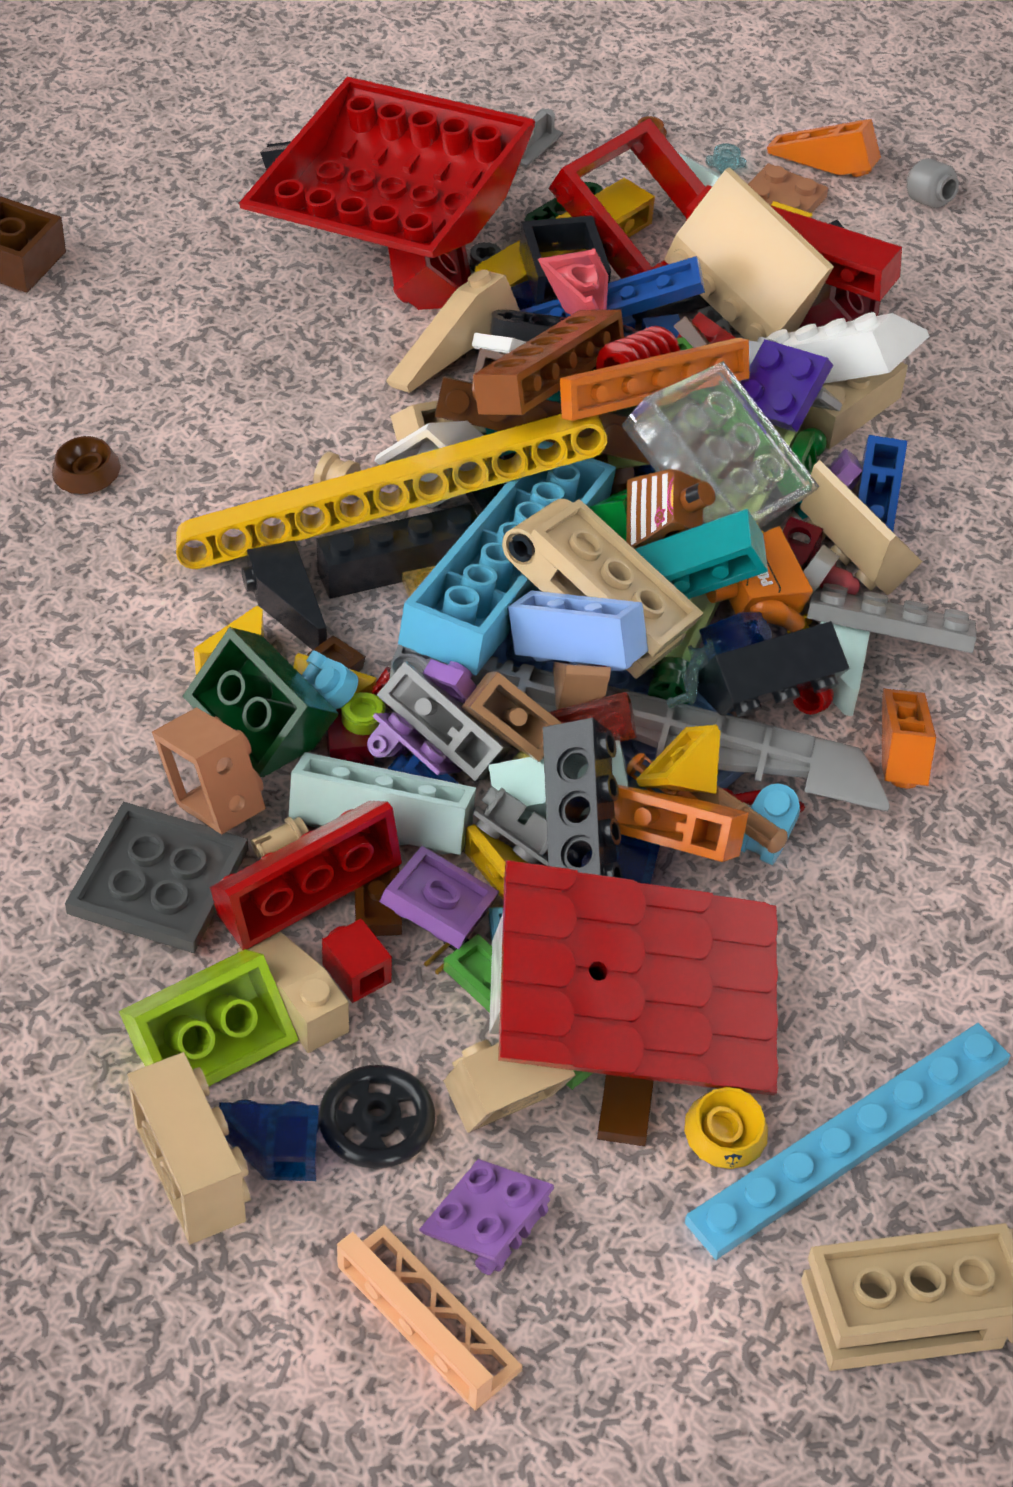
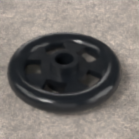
(373, 1151)

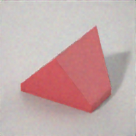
(577, 280)

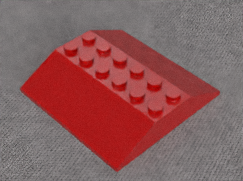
(395, 168)

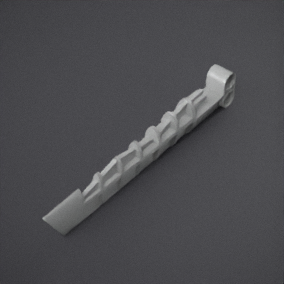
(745, 745)

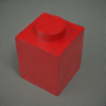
(356, 960)

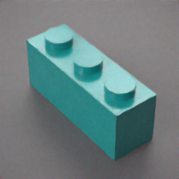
(710, 554)

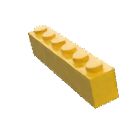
(623, 200)

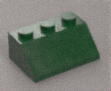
(263, 697)

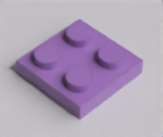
(439, 897)

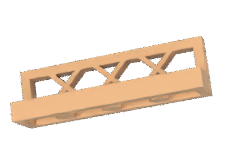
(419, 1322)

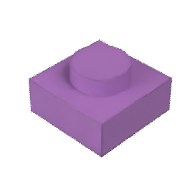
(847, 468)
(452, 678)

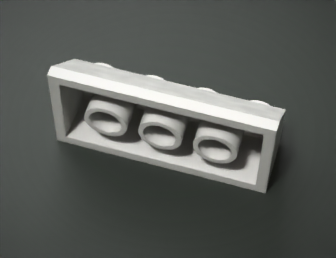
(858, 347)

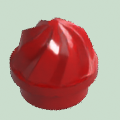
(812, 702)

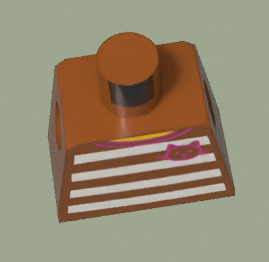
(664, 505)

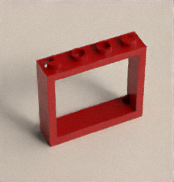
(661, 162)

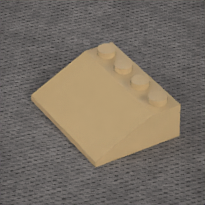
(750, 260)

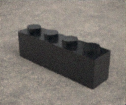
(382, 552)

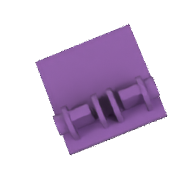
(398, 736)
(489, 1213)

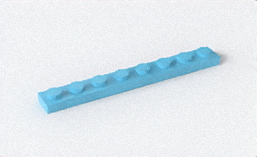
(845, 1141)

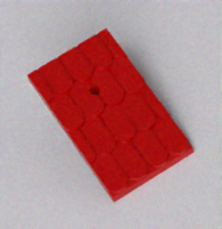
(635, 980)

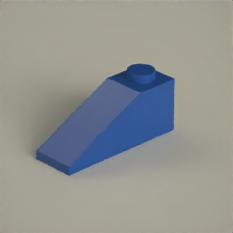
(882, 476)

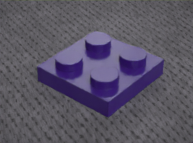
(785, 382)

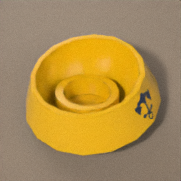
(711, 1130)

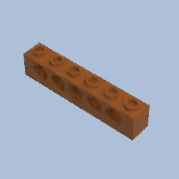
(535, 368)

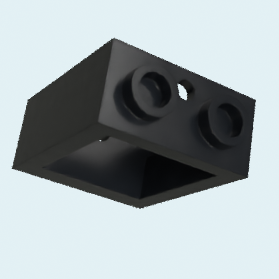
(571, 234)

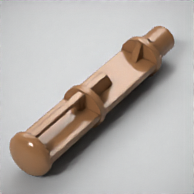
(757, 826)

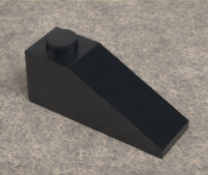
(285, 591)

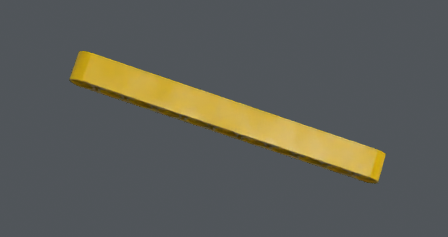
(376, 504)

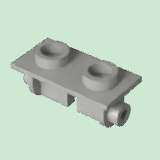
(542, 136)
(502, 818)

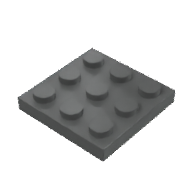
(156, 876)

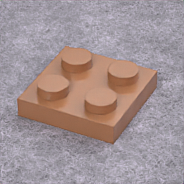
(787, 188)

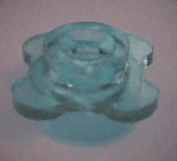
(726, 156)

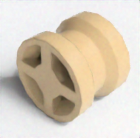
(332, 466)

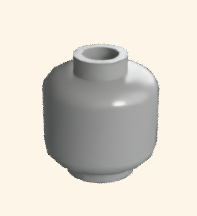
(932, 183)

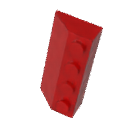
(427, 280)
(308, 873)

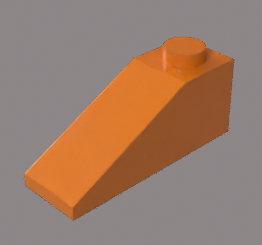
(833, 148)
(906, 738)
(681, 823)

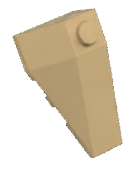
(453, 329)

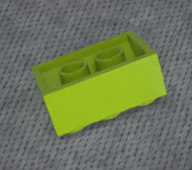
(216, 1017)

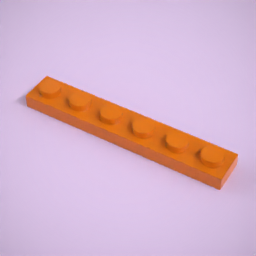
(631, 382)

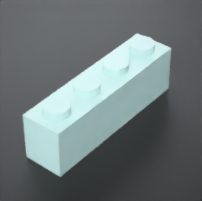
(424, 808)

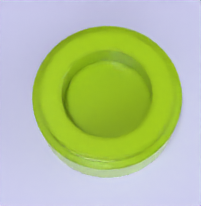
(359, 711)

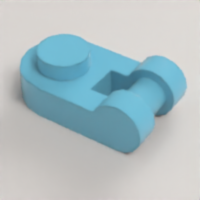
(330, 679)
(781, 807)

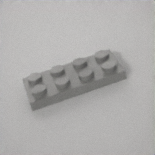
(904, 621)

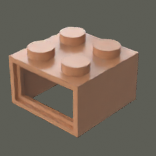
(221, 758)

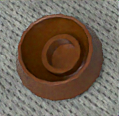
(95, 457)

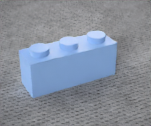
(578, 629)

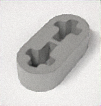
(820, 566)

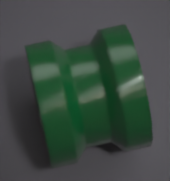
(668, 678)

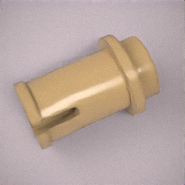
(279, 837)

